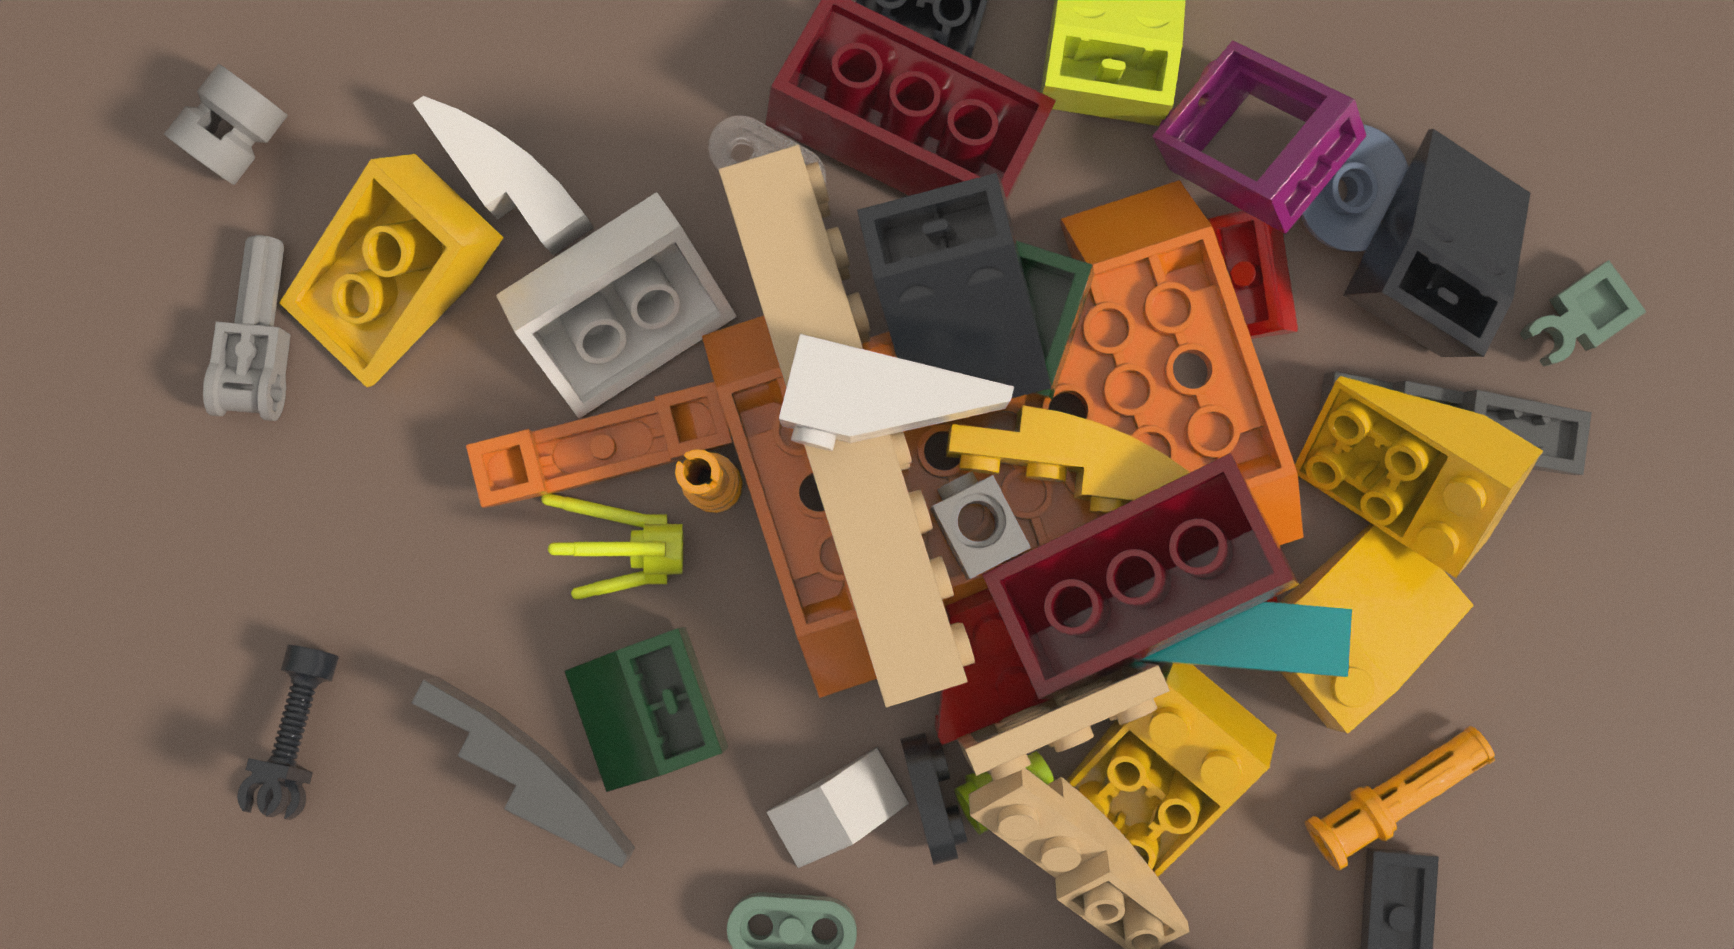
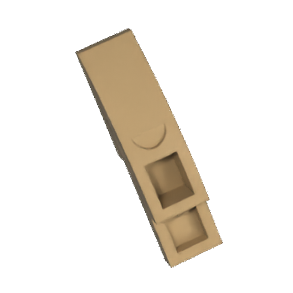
(1090, 859)

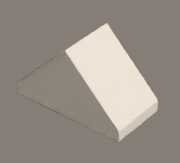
(838, 809)

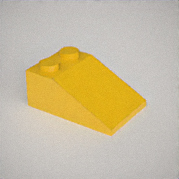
(389, 265)
(1398, 619)

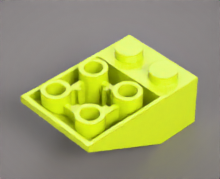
(1114, 58)

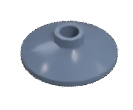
(1371, 182)

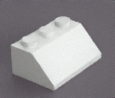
(616, 305)

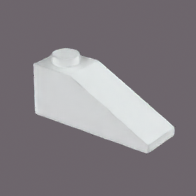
(868, 395)

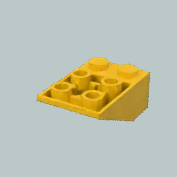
(1416, 468)
(1176, 767)

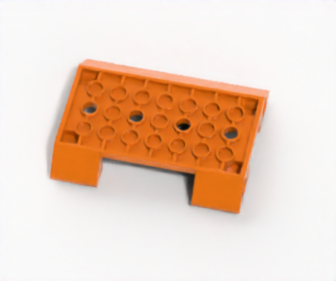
(1152, 298)

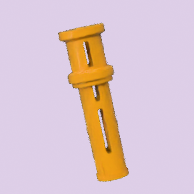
(725, 484)
(1375, 811)

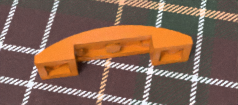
(598, 446)

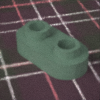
(792, 922)

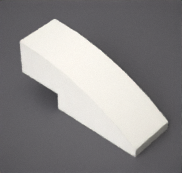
(506, 175)

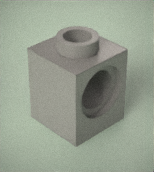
(1007, 536)

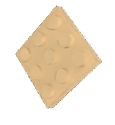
(1064, 721)

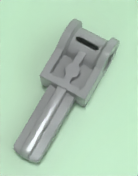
(251, 353)

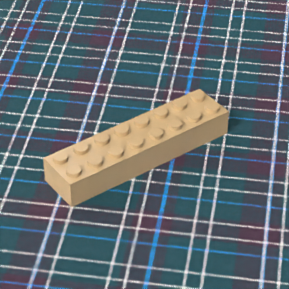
(860, 483)

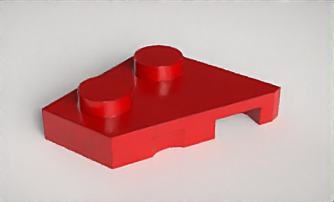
(996, 680)

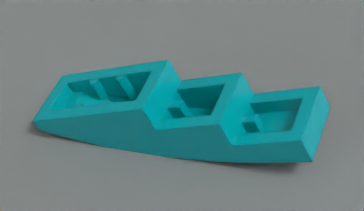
(1271, 639)

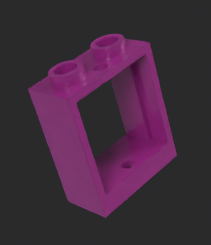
(1303, 166)

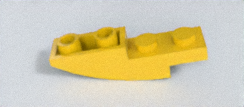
(1107, 462)

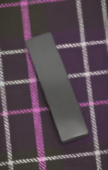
(1552, 428)
(544, 787)

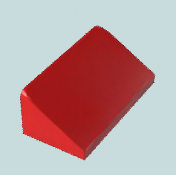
(1258, 272)

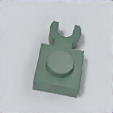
(1588, 311)

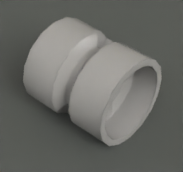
(230, 99)

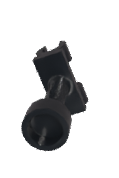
(279, 773)

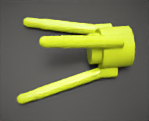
(654, 548)

